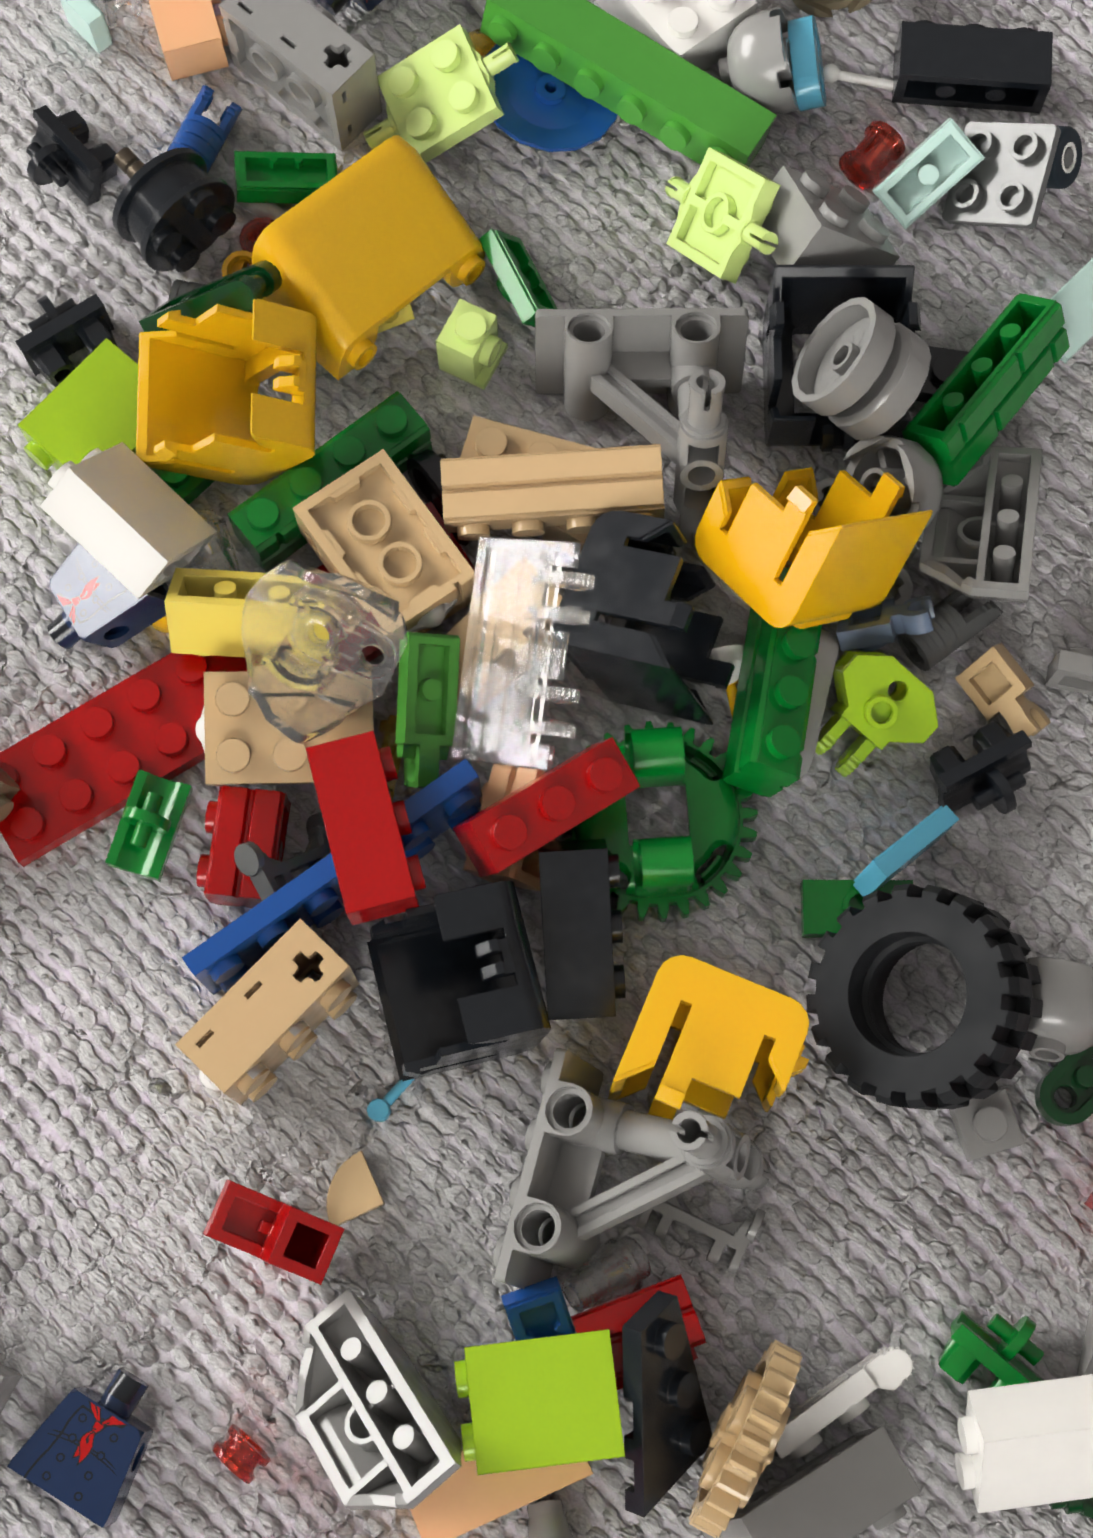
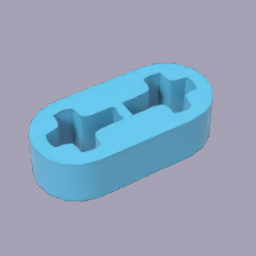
(806, 63)

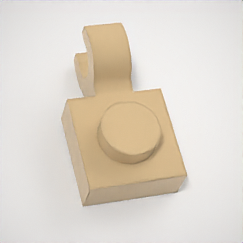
(998, 686)

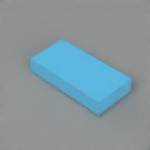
(905, 850)

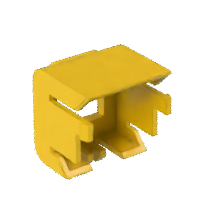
(202, 397)
(838, 559)
(722, 1030)

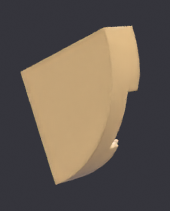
(352, 1191)

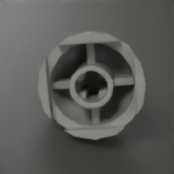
(761, 61)
(904, 461)
(1066, 1009)

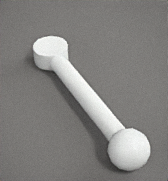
(833, 73)

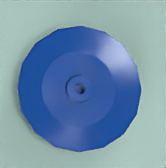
(547, 111)

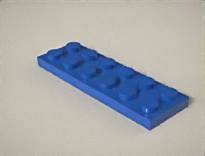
(316, 892)

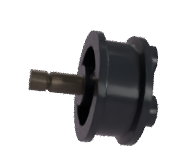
(172, 207)

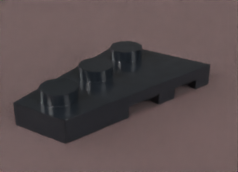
(667, 1400)

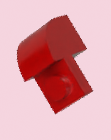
(274, 1231)

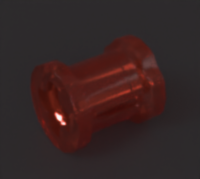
(872, 155)

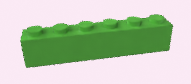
(631, 76)

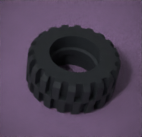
(853, 986)

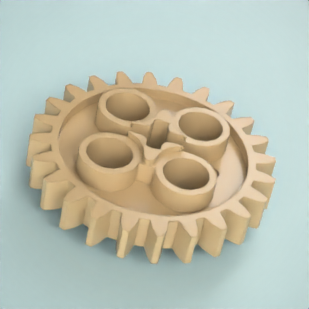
(745, 1439)

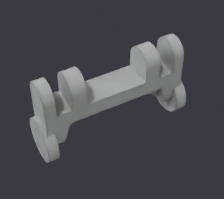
(734, 1234)

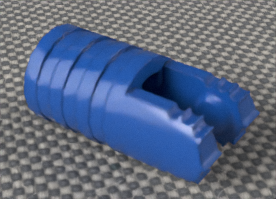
(202, 133)

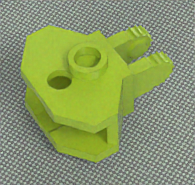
(866, 707)

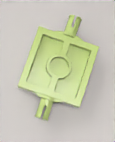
(441, 94)
(722, 215)

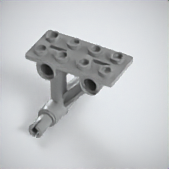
(625, 354)
(554, 1198)

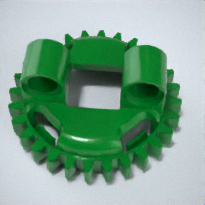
(665, 868)

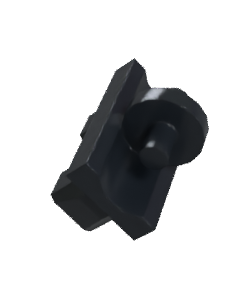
(61, 157)
(62, 333)
(987, 776)

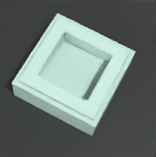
(88, 22)

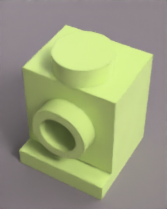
(470, 344)

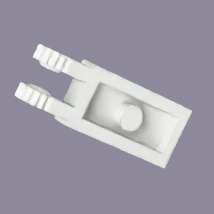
(843, 1399)

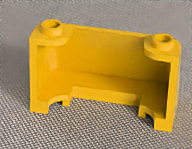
(368, 250)

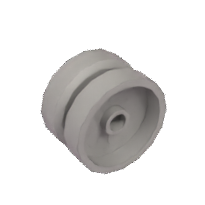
(861, 369)

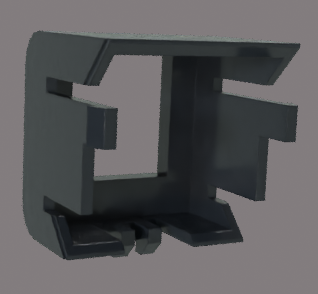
(795, 305)
(649, 639)
(458, 981)

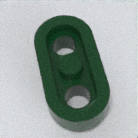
(1076, 1077)

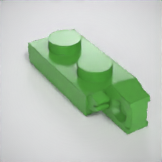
(426, 704)

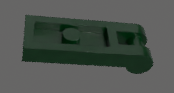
(233, 290)

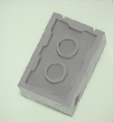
(306, 64)

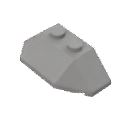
(987, 527)
(370, 1412)

